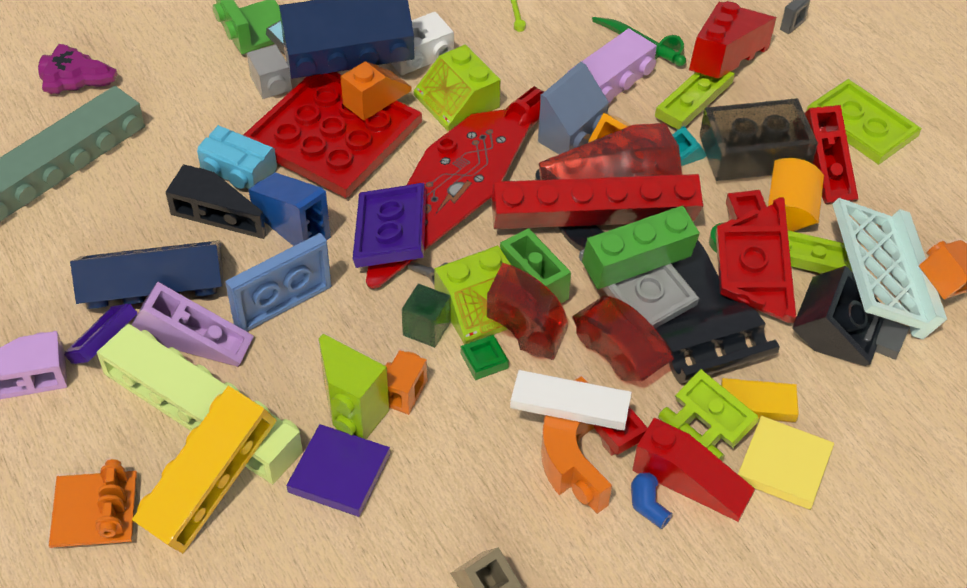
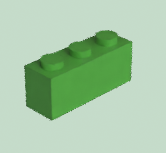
(640, 247)

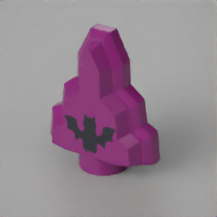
(72, 70)

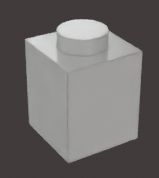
(269, 71)

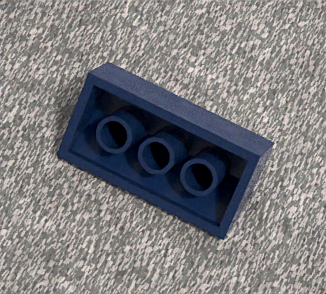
(344, 34)
(135, 273)

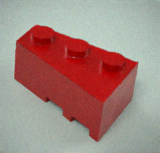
(729, 38)

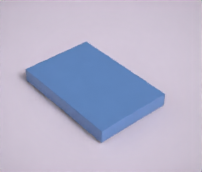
(279, 283)

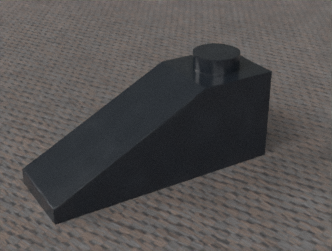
(210, 200)

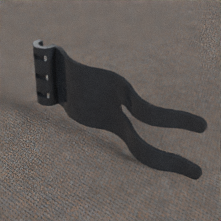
(708, 324)

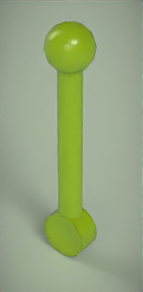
(519, 25)

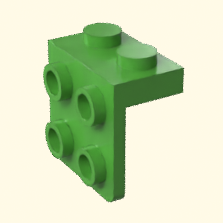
(247, 24)

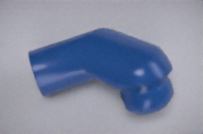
(644, 500)

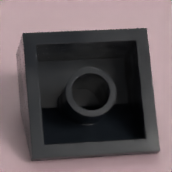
(835, 319)

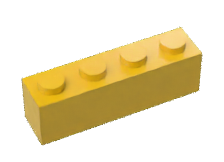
(204, 469)

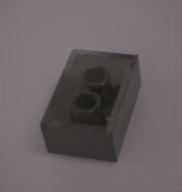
(751, 136)

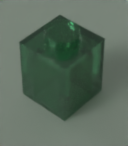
(426, 315)

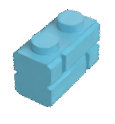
(236, 157)

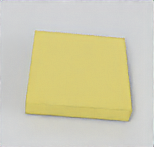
(786, 462)

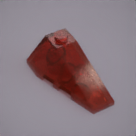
(625, 153)

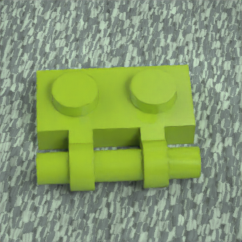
(715, 408)

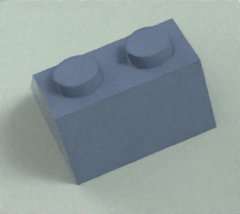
(571, 110)

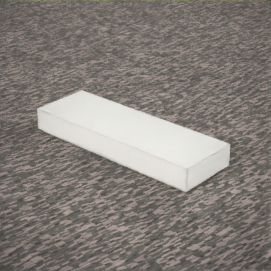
(571, 400)

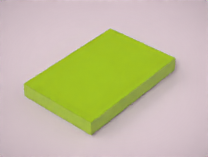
(869, 122)

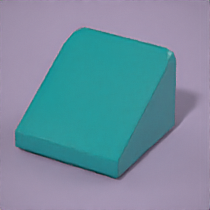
(689, 148)

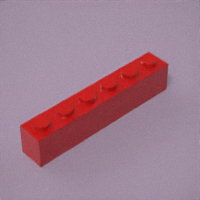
(592, 200)

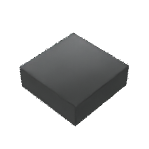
(794, 15)
(890, 337)

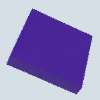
(338, 470)

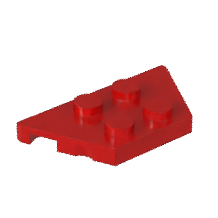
(757, 261)

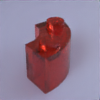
(527, 311)
(622, 338)

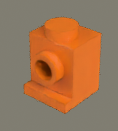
(405, 380)

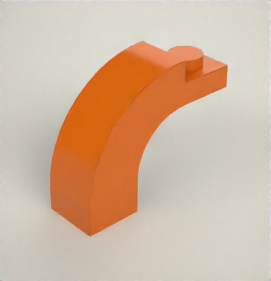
(566, 464)

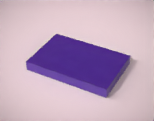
(390, 225)

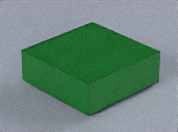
(484, 357)

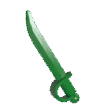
(664, 47)

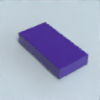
(100, 333)

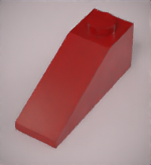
(832, 153)
(691, 470)

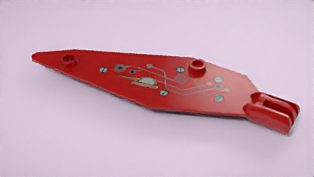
(463, 169)

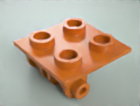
(94, 507)

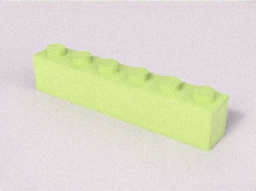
(186, 392)

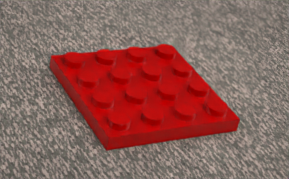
(326, 139)

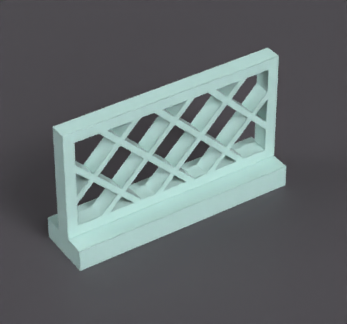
(901, 257)

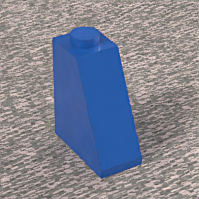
(292, 207)

